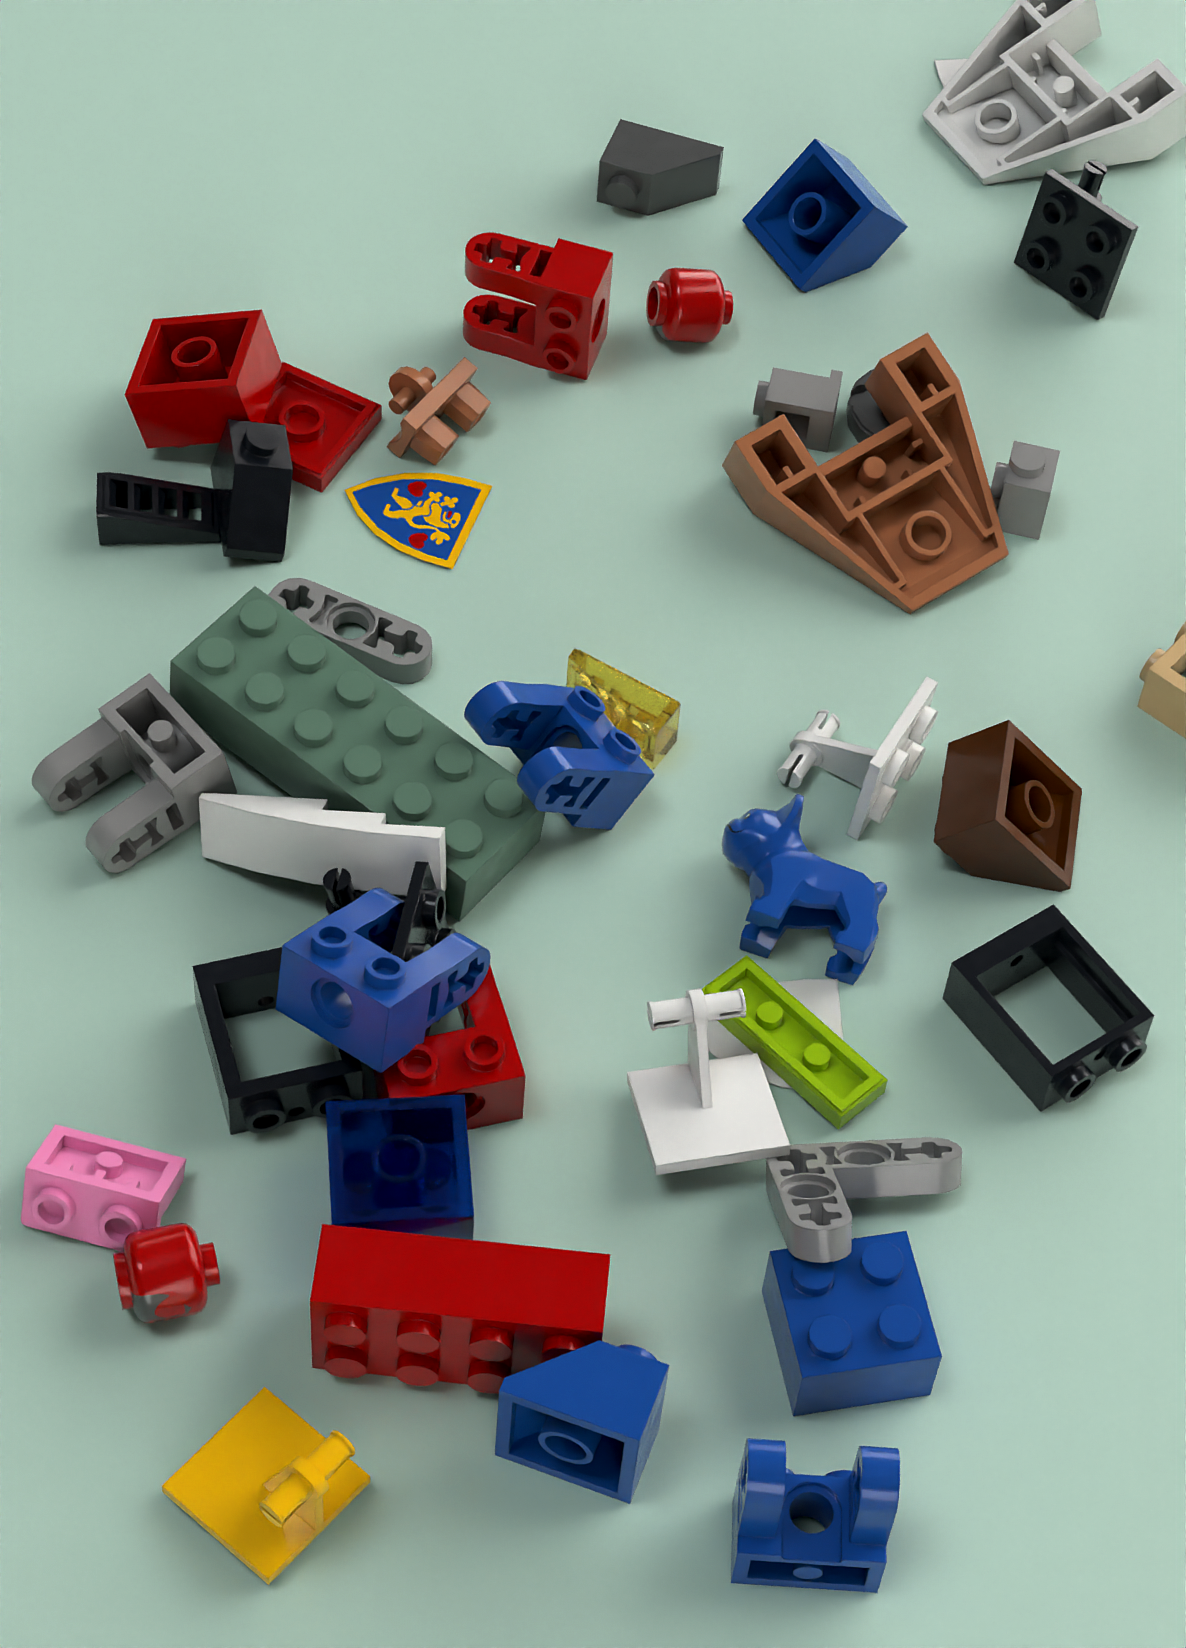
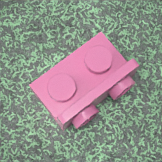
(97, 1187)

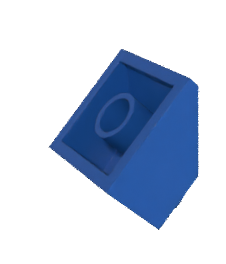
(823, 219)
(585, 1416)

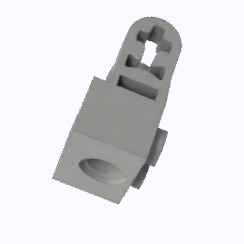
(167, 751)

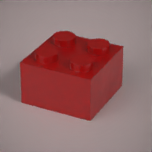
(200, 375)

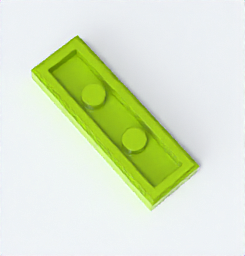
(799, 1045)

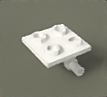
(865, 767)
(705, 1108)

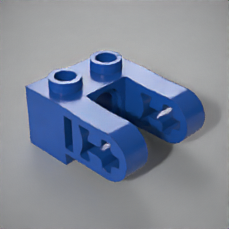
(568, 749)
(363, 997)
(851, 1506)

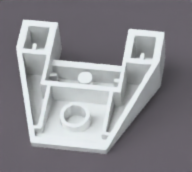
(1035, 109)

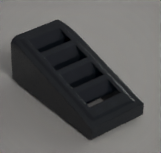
(125, 495)

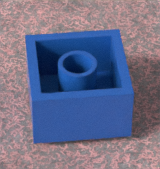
(851, 1326)

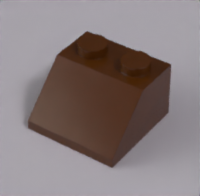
(1008, 810)

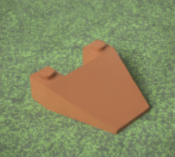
(899, 508)

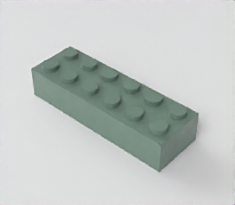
(348, 736)

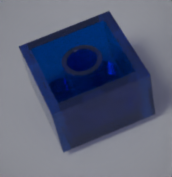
(400, 1165)

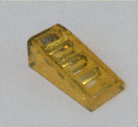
(630, 705)

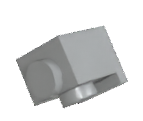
(805, 401)
(1024, 488)

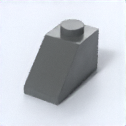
(656, 169)

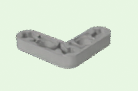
(330, 609)
(817, 1178)

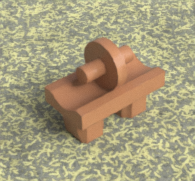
(426, 405)

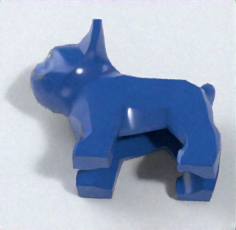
(801, 890)

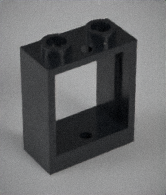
(1018, 953)
(263, 1104)

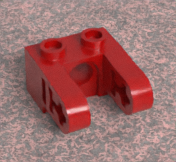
(564, 283)
(467, 1061)

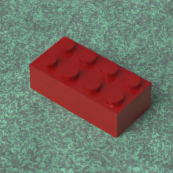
(449, 1306)

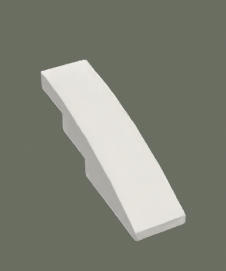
(306, 840)

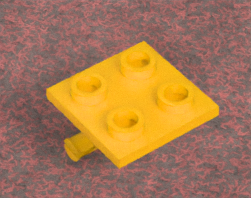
(267, 1484)

